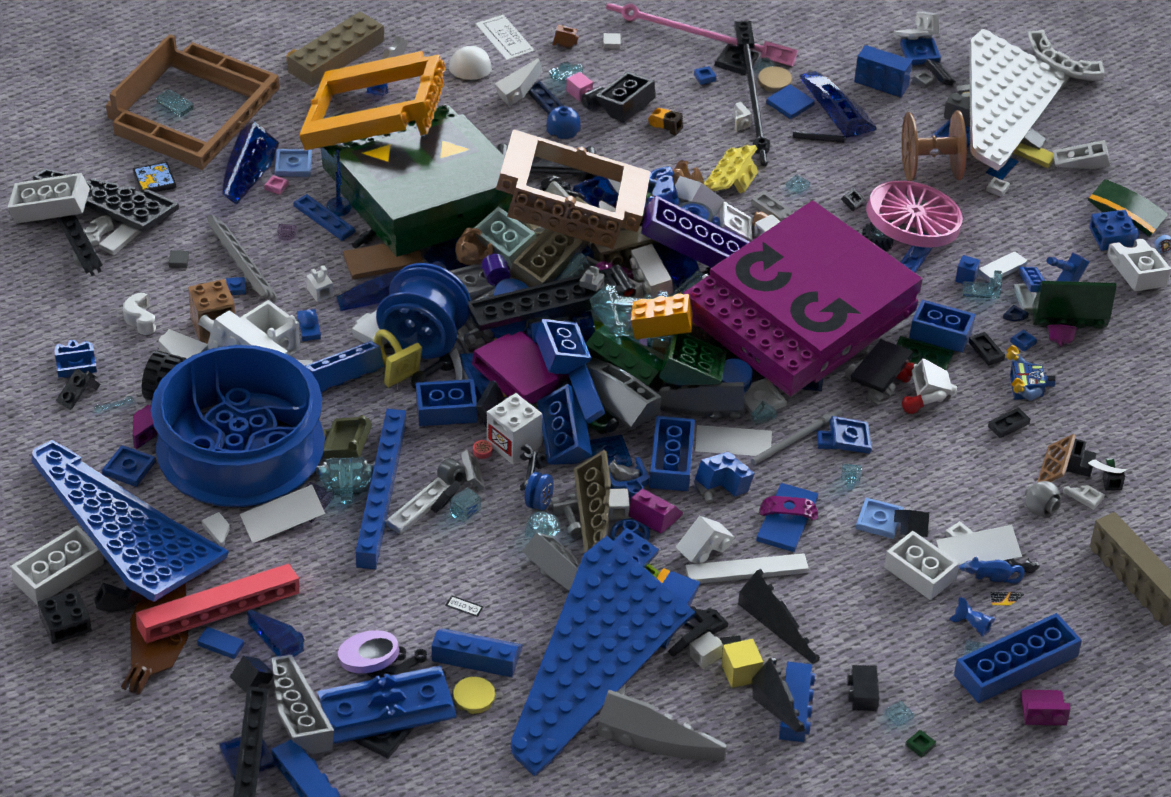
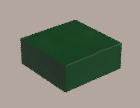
(920, 743)

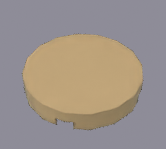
(774, 78)

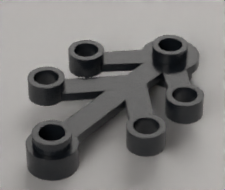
(405, 666)

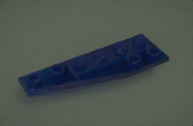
(841, 109)

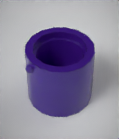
(495, 269)

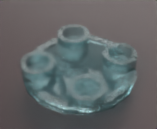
(565, 71)

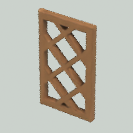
(1062, 465)

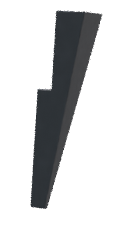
(762, 604)
(775, 695)

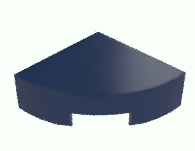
(1015, 314)

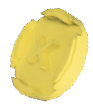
(474, 695)

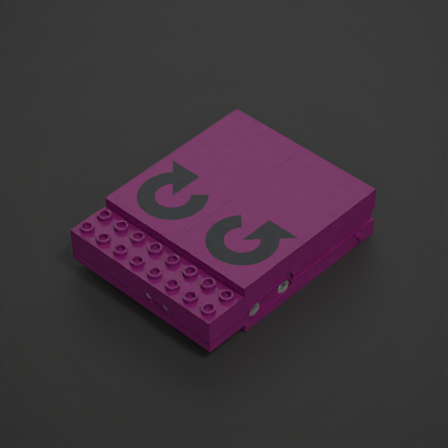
(803, 298)

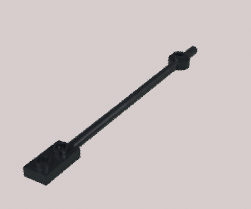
(745, 41)

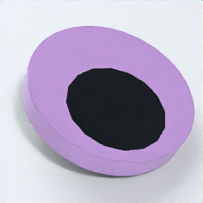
(368, 651)

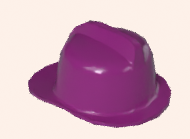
(1061, 334)

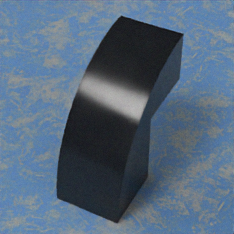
(116, 599)

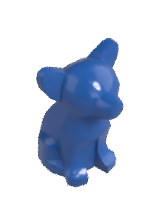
(978, 620)

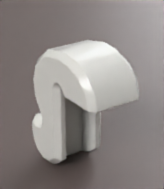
(136, 315)

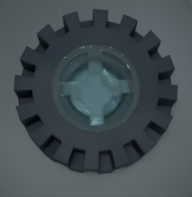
(877, 237)

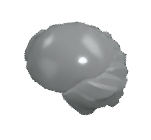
(622, 473)

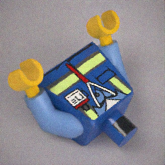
(1027, 378)

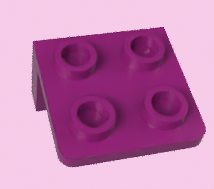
(1044, 707)

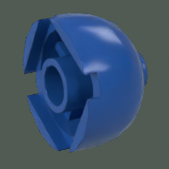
(563, 122)

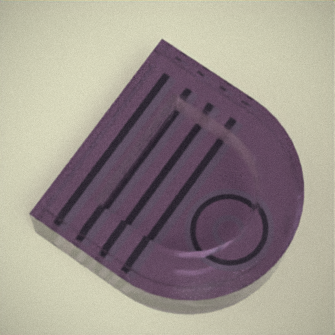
(286, 231)

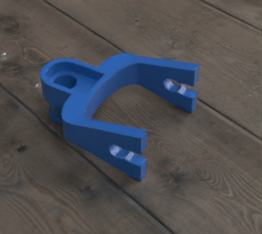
(635, 485)

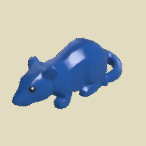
(996, 570)

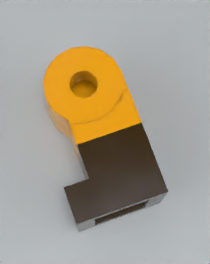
(667, 120)

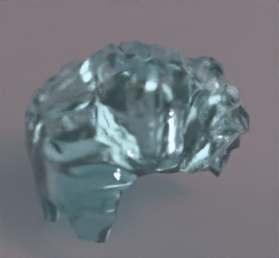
(542, 523)

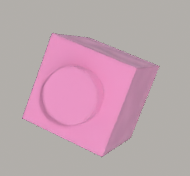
(578, 85)

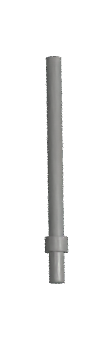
(823, 421)

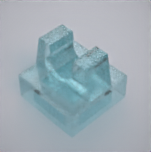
(851, 474)

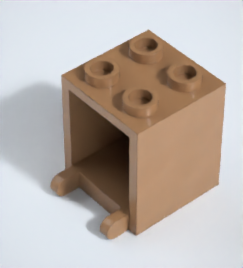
(210, 300)

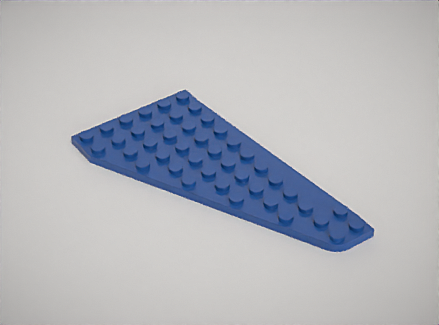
(136, 539)
(602, 638)

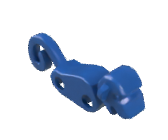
(663, 185)

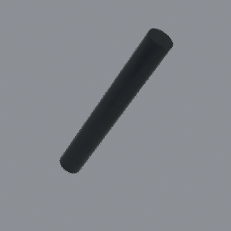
(816, 136)

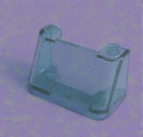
(616, 310)

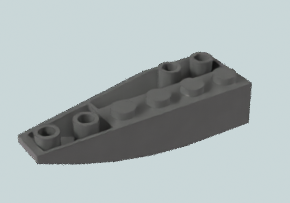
(623, 394)

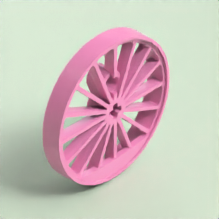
(906, 211)

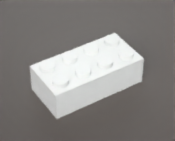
(48, 198)
(56, 565)

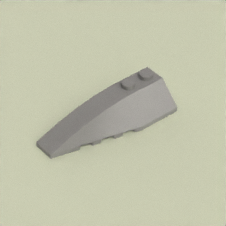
(639, 726)

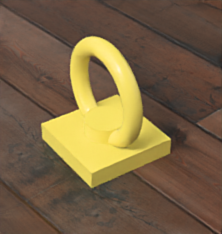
(402, 363)

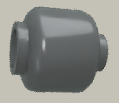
(451, 471)

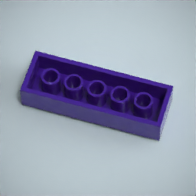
(688, 233)

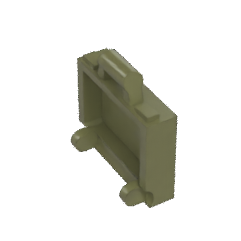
(346, 437)

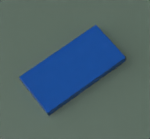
(785, 529)

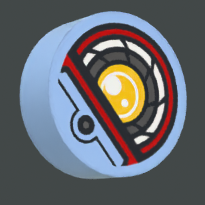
(1163, 243)

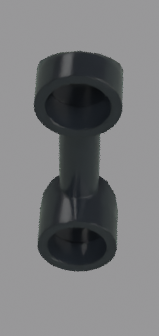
(445, 363)

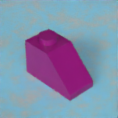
(143, 427)

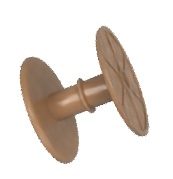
(954, 146)

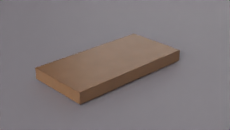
(377, 260)

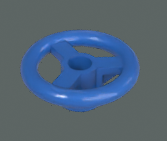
(632, 525)

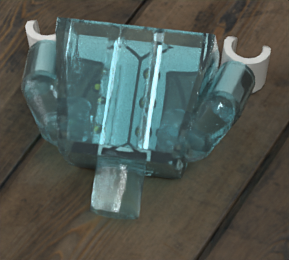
(345, 476)

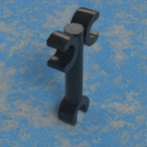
(535, 461)

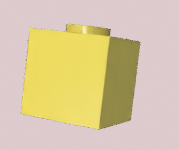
(741, 662)

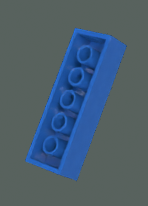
(1017, 657)

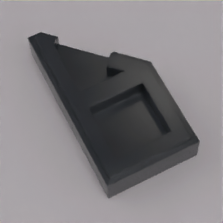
(720, 622)

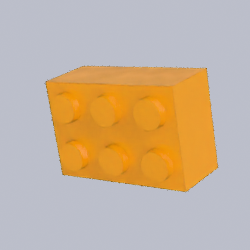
(661, 316)

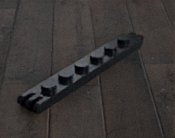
(80, 243)

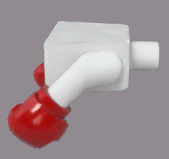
(930, 382)

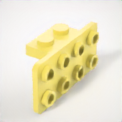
(734, 168)

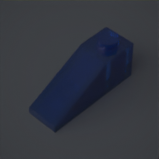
(276, 634)

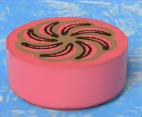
(482, 449)

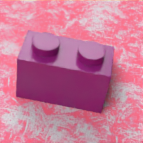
(653, 511)

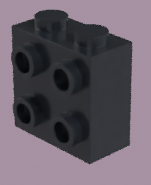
(64, 616)

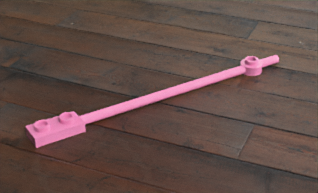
(770, 50)

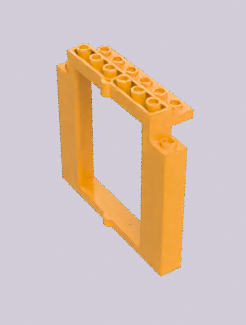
(381, 120)

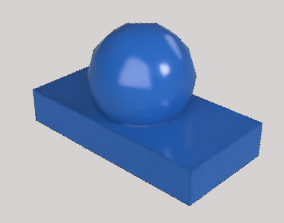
(309, 324)

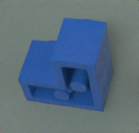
(725, 471)

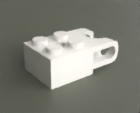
(1140, 265)

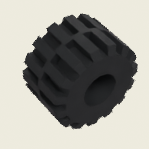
(156, 368)

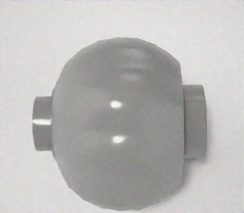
(1042, 496)

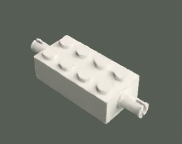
(232, 330)

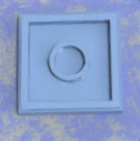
(293, 162)
(878, 518)

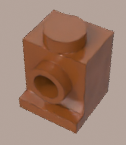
(565, 36)

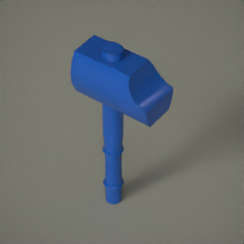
(1072, 269)

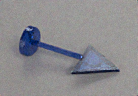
(338, 204)

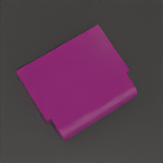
(517, 367)

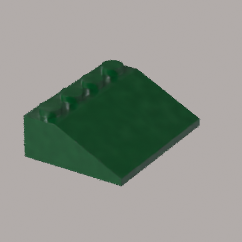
(1074, 304)
(692, 361)

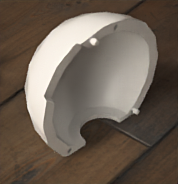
(470, 63)

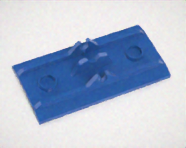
(387, 704)

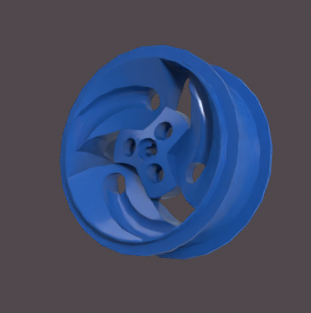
(251, 392)

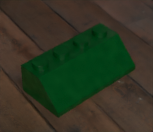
(626, 355)

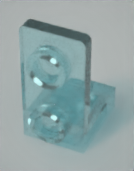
(984, 290)

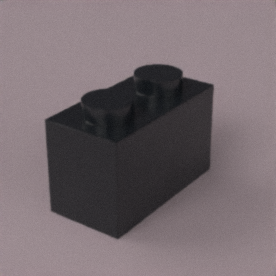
(864, 688)

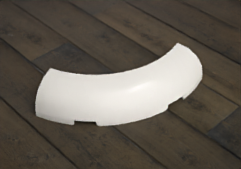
(1079, 70)

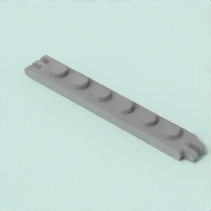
(242, 259)

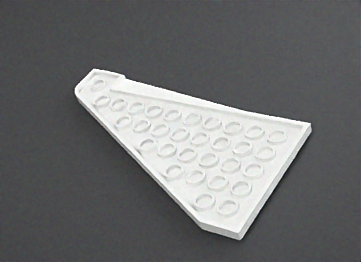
(1005, 96)

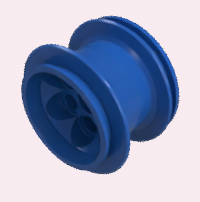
(426, 308)

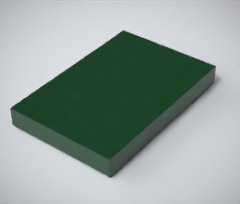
(935, 354)

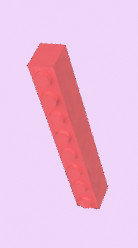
(217, 603)

